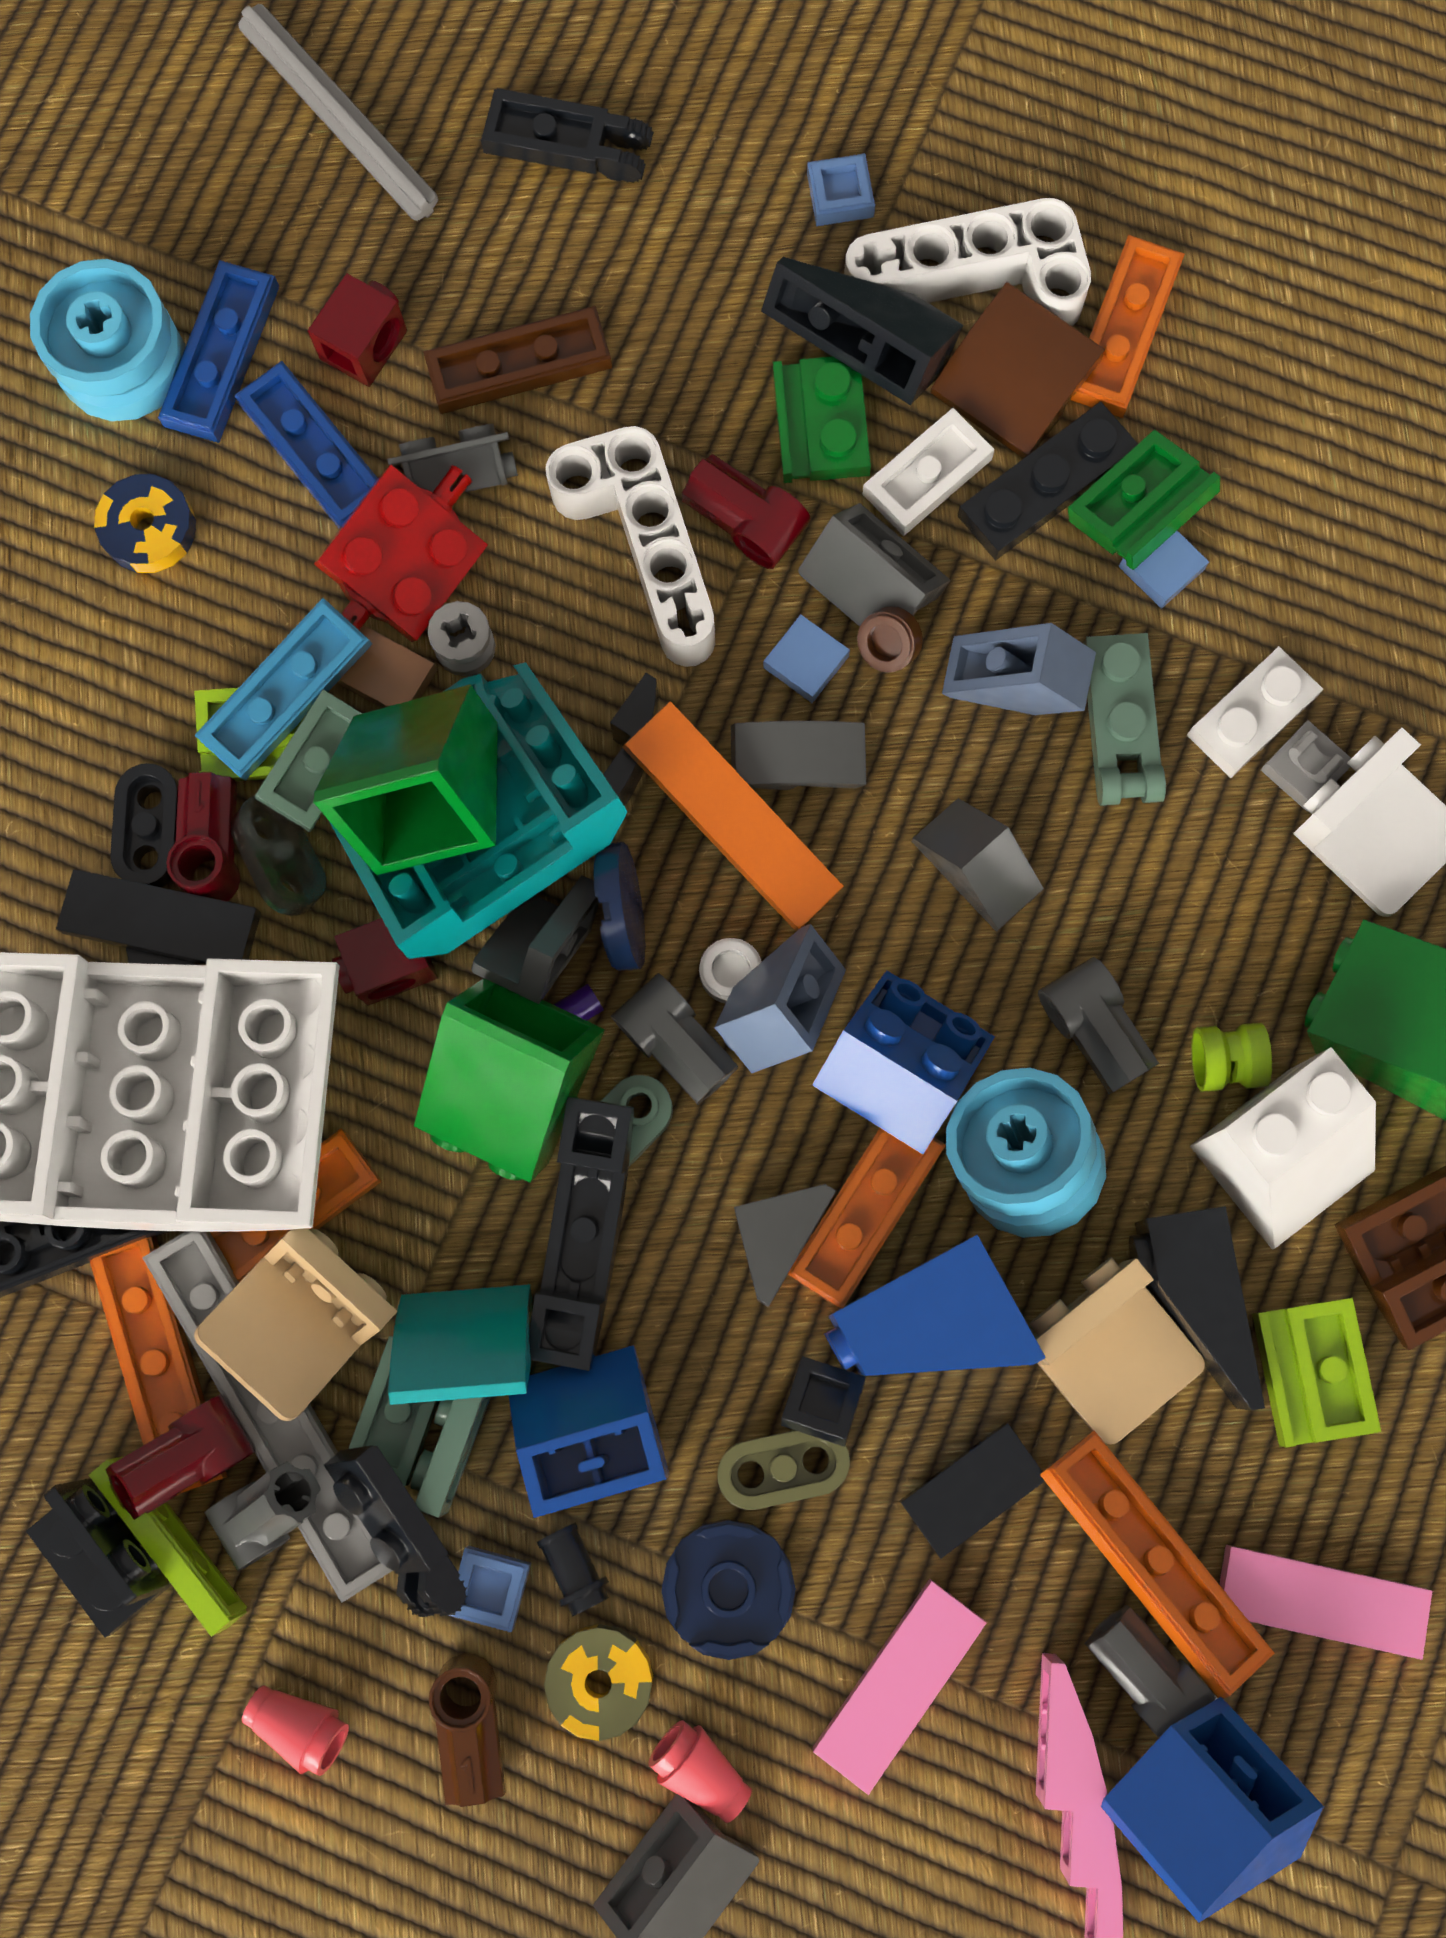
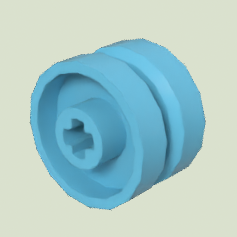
(106, 339)
(1026, 1152)

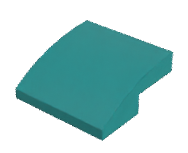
(461, 1344)

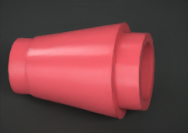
(297, 1729)
(699, 1771)

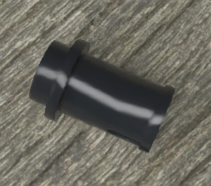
(573, 1570)

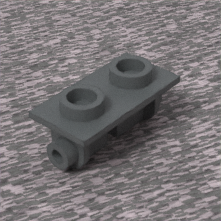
(475, 455)

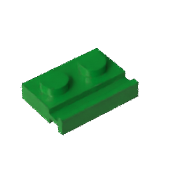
(821, 420)
(1143, 499)

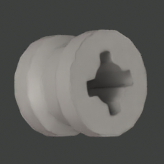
(468, 651)

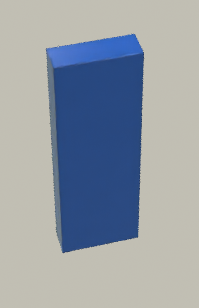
(219, 351)
(307, 441)

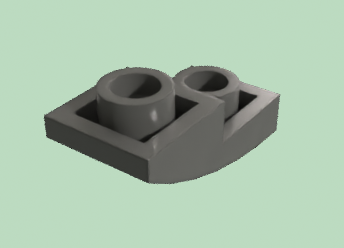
(799, 754)

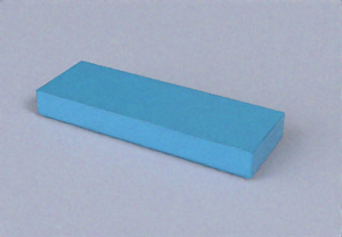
(283, 689)

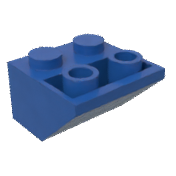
(903, 1061)
(586, 1433)
(1213, 1809)

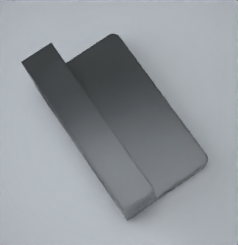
(869, 567)
(538, 942)
(676, 1877)

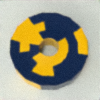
(128, 504)

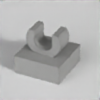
(1306, 763)

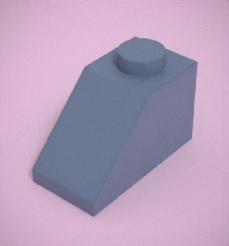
(1021, 670)
(782, 1002)

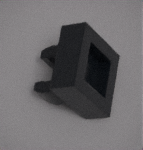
(823, 1401)

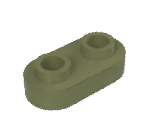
(783, 1468)

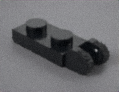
(564, 135)
(398, 1531)

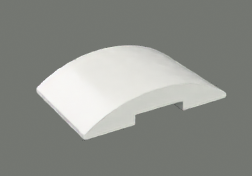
(163, 1092)

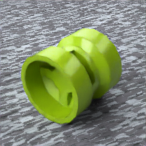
(1231, 1057)

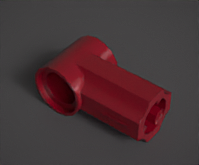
(759, 520)
(204, 834)
(193, 1450)

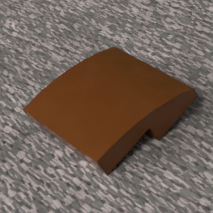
(1017, 370)
(1403, 1257)

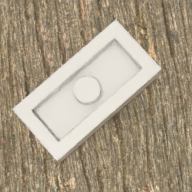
(928, 471)
(1254, 712)

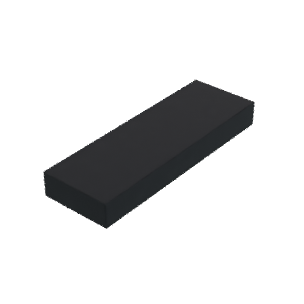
(156, 919)

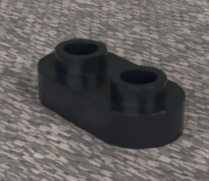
(142, 829)

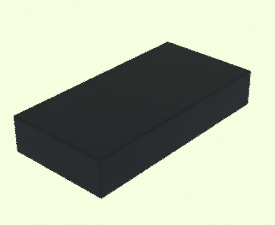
(973, 1490)

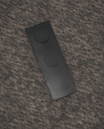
(1046, 481)

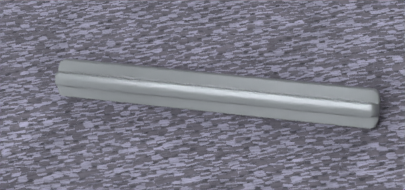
(338, 112)

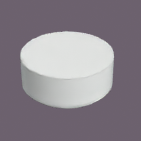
(725, 965)

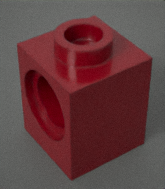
(358, 328)
(376, 966)

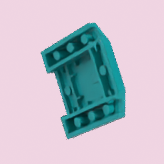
(549, 820)

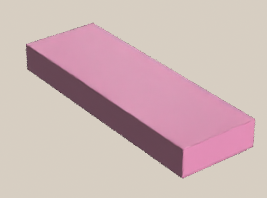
(1327, 1601)
(898, 1686)

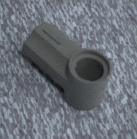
(1089, 1010)
(664, 1027)
(263, 1513)
(1146, 1670)

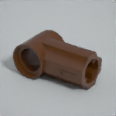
(468, 1734)

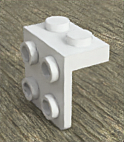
(1379, 827)

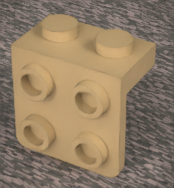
(294, 1322)
(1115, 1350)

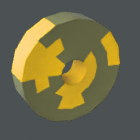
(596, 1714)

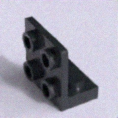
(96, 1555)

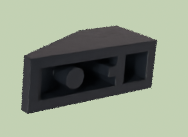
(864, 325)
(1203, 1294)

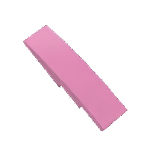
(1073, 1782)

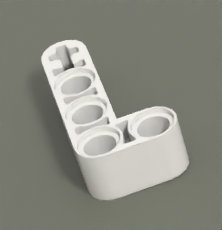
(966, 270)
(651, 547)

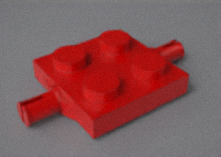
(402, 552)

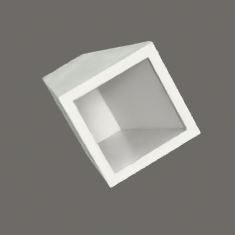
(1294, 1146)

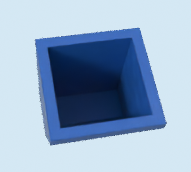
(936, 1319)

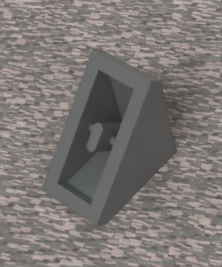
(980, 861)
(776, 1234)

